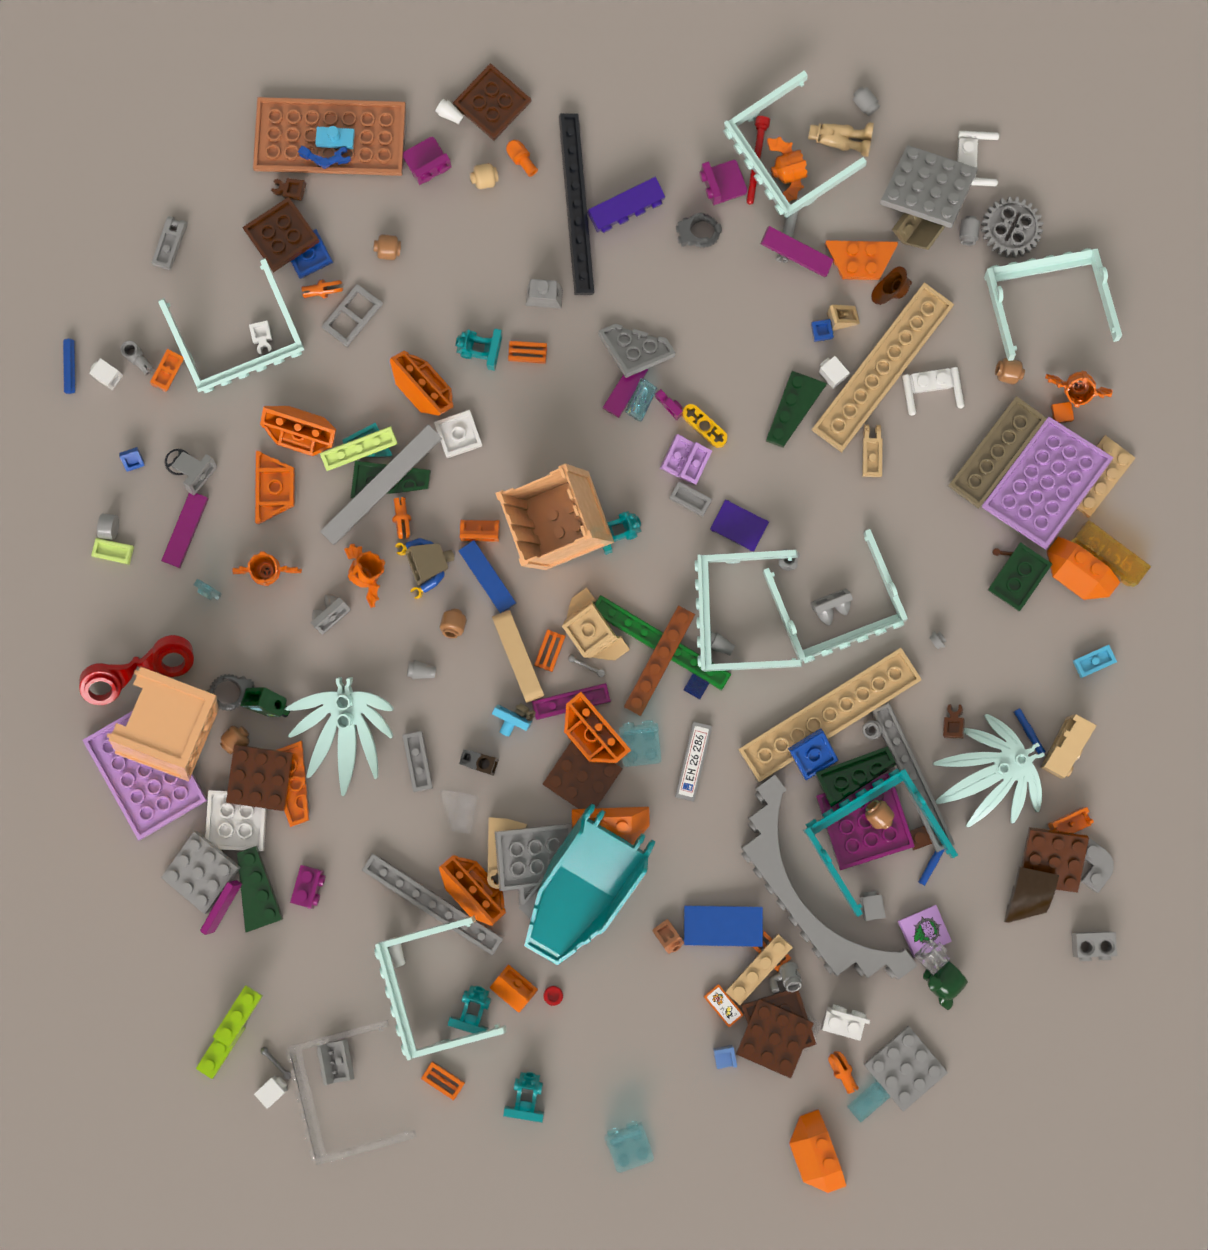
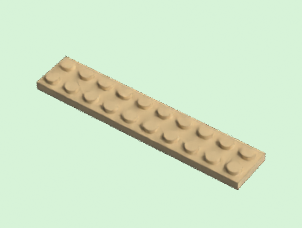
(882, 367)
(831, 712)

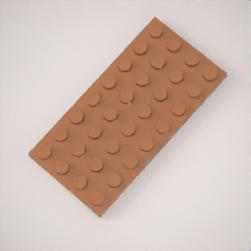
(293, 122)

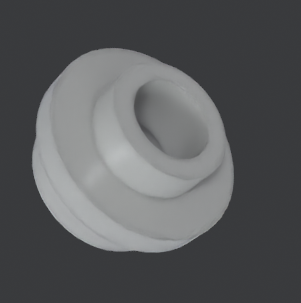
(938, 640)
(866, 729)

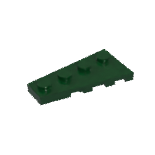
(795, 403)
(365, 472)
(853, 774)
(258, 897)

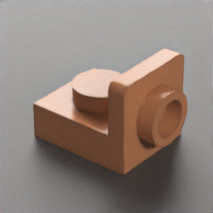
(668, 936)

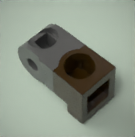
(479, 762)

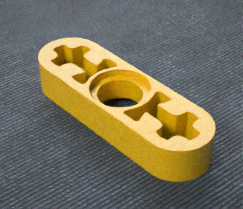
(719, 431)

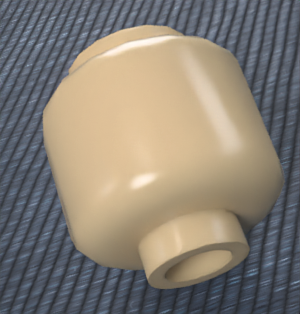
(484, 176)

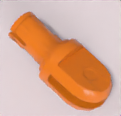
(520, 156)
(321, 289)
(401, 517)
(843, 1071)

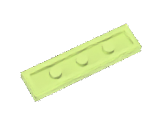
(358, 448)

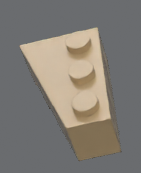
(1068, 746)

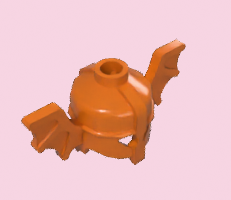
(788, 167)
(1082, 393)
(259, 564)
(365, 571)

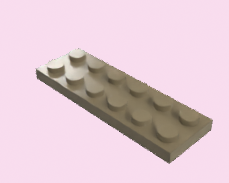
(997, 452)

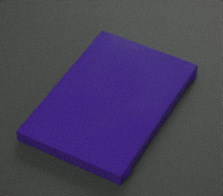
(739, 525)

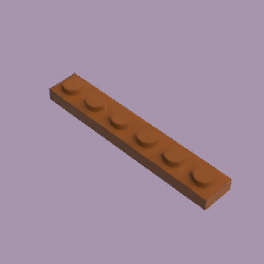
(659, 660)

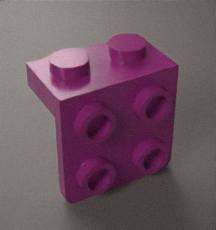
(426, 160)
(723, 181)

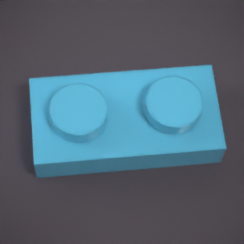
(1094, 661)

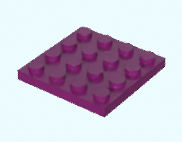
(857, 840)

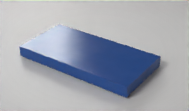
(723, 926)

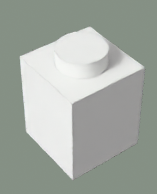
(833, 371)
(105, 374)
(271, 1091)

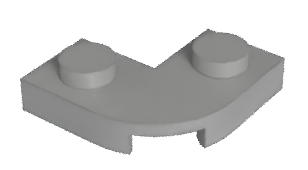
(1101, 867)

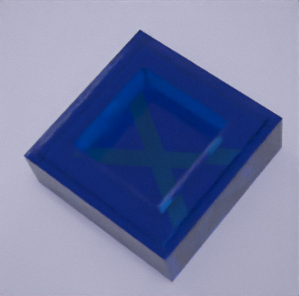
(696, 686)

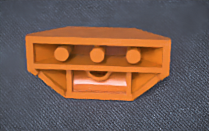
(421, 384)
(298, 429)
(1080, 570)
(592, 732)
(623, 821)
(469, 887)
(816, 1153)

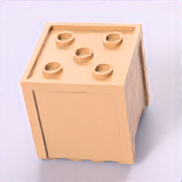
(555, 518)
(166, 725)

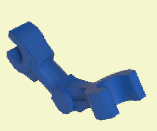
(325, 162)

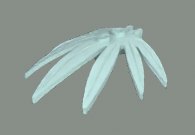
(346, 712)
(1008, 765)

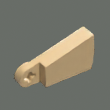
(497, 824)

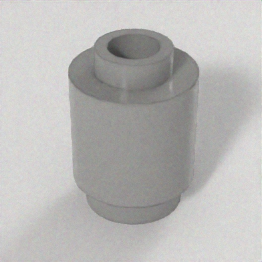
(866, 101)
(969, 230)

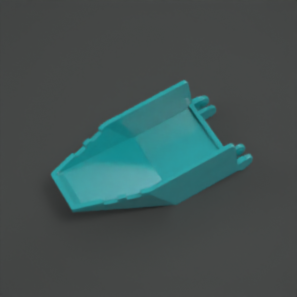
(584, 888)

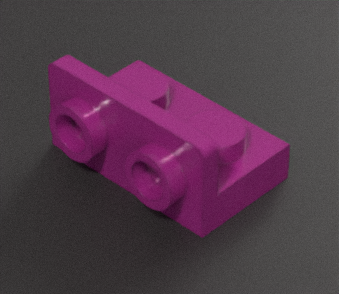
(307, 887)

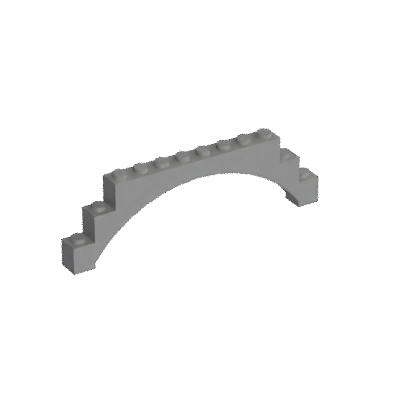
(834, 949)

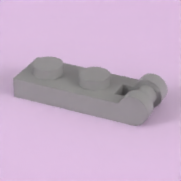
(169, 243)

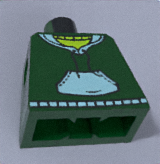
(264, 702)

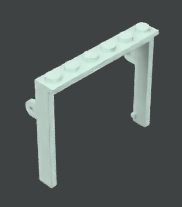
(753, 162)
(1048, 264)
(242, 370)
(703, 606)
(861, 634)
(398, 1009)

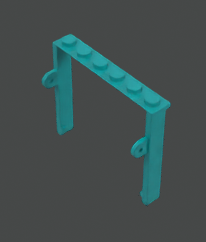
(862, 798)

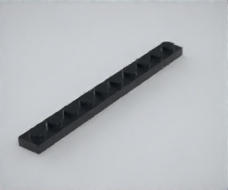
(576, 204)

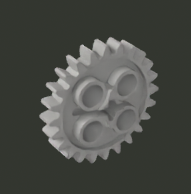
(1028, 234)

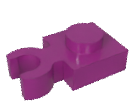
(671, 406)

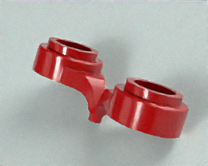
(119, 675)

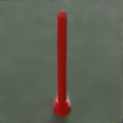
(761, 124)

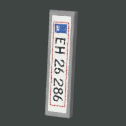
(693, 761)

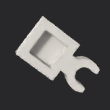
(260, 335)

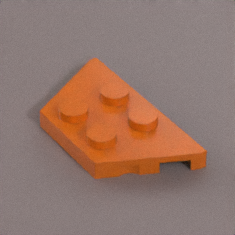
(861, 258)
(273, 487)

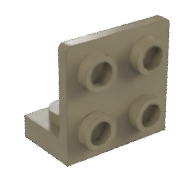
(917, 231)

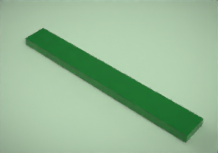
(650, 637)

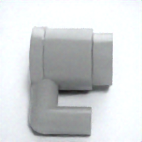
(789, 975)

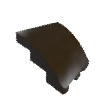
(1031, 894)

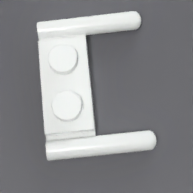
(968, 152)
(932, 381)

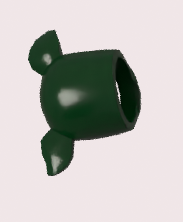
(946, 983)

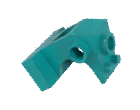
(466, 341)
(631, 526)
(467, 1021)
(525, 1109)

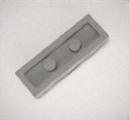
(417, 761)

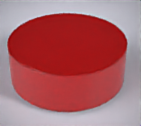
(553, 995)

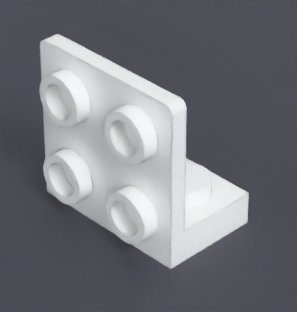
(843, 1023)

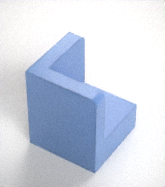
(725, 1057)

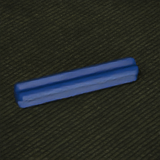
(69, 365)

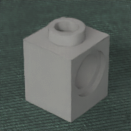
(872, 906)

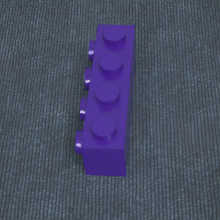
(626, 204)

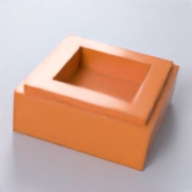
(1062, 412)

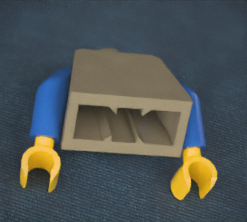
(426, 562)

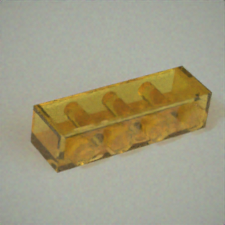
(1112, 553)

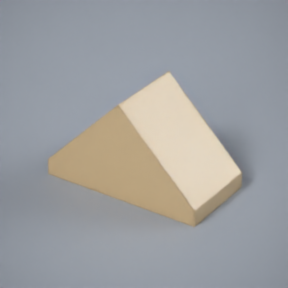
(842, 316)

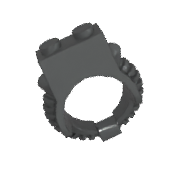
(686, 236)
(242, 684)

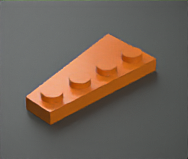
(297, 800)

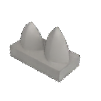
(825, 605)
(335, 611)

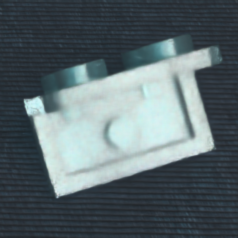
(643, 742)
(629, 1146)

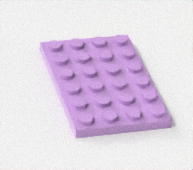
(1047, 482)
(143, 793)

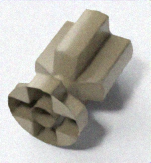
(523, 711)

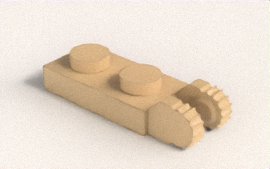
(872, 453)

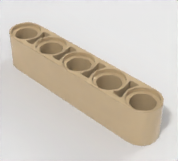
(517, 656)

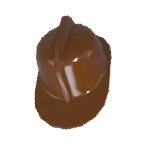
(892, 286)

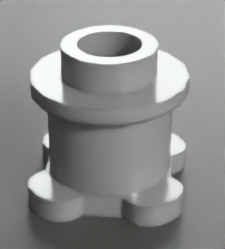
(789, 566)

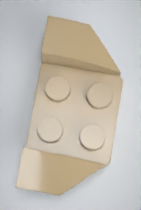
(591, 631)

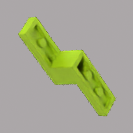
(229, 1032)

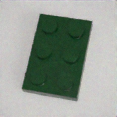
(1019, 577)

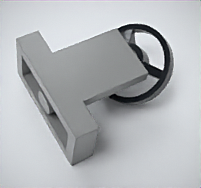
(196, 470)

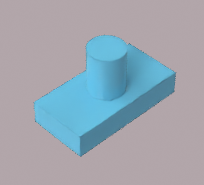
(335, 137)
(510, 720)

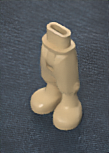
(838, 137)

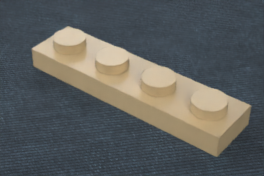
(759, 969)

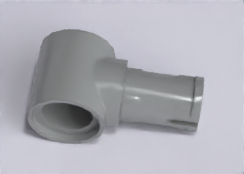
(137, 357)

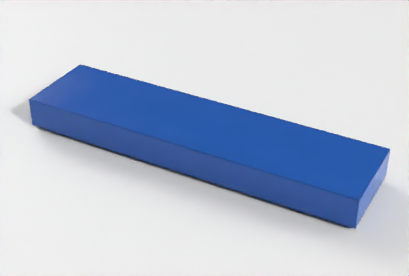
(487, 577)

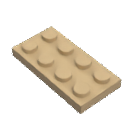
(1111, 475)

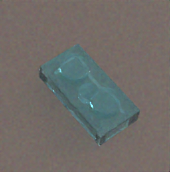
(641, 400)
(206, 590)
(868, 1101)

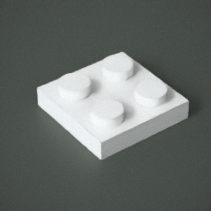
(458, 434)

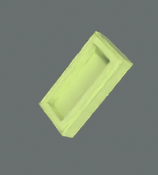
(112, 551)

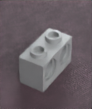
(1094, 941)

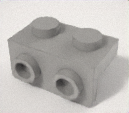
(335, 1062)

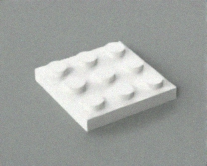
(234, 825)

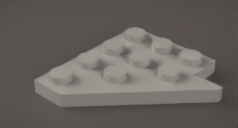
(525, 856)

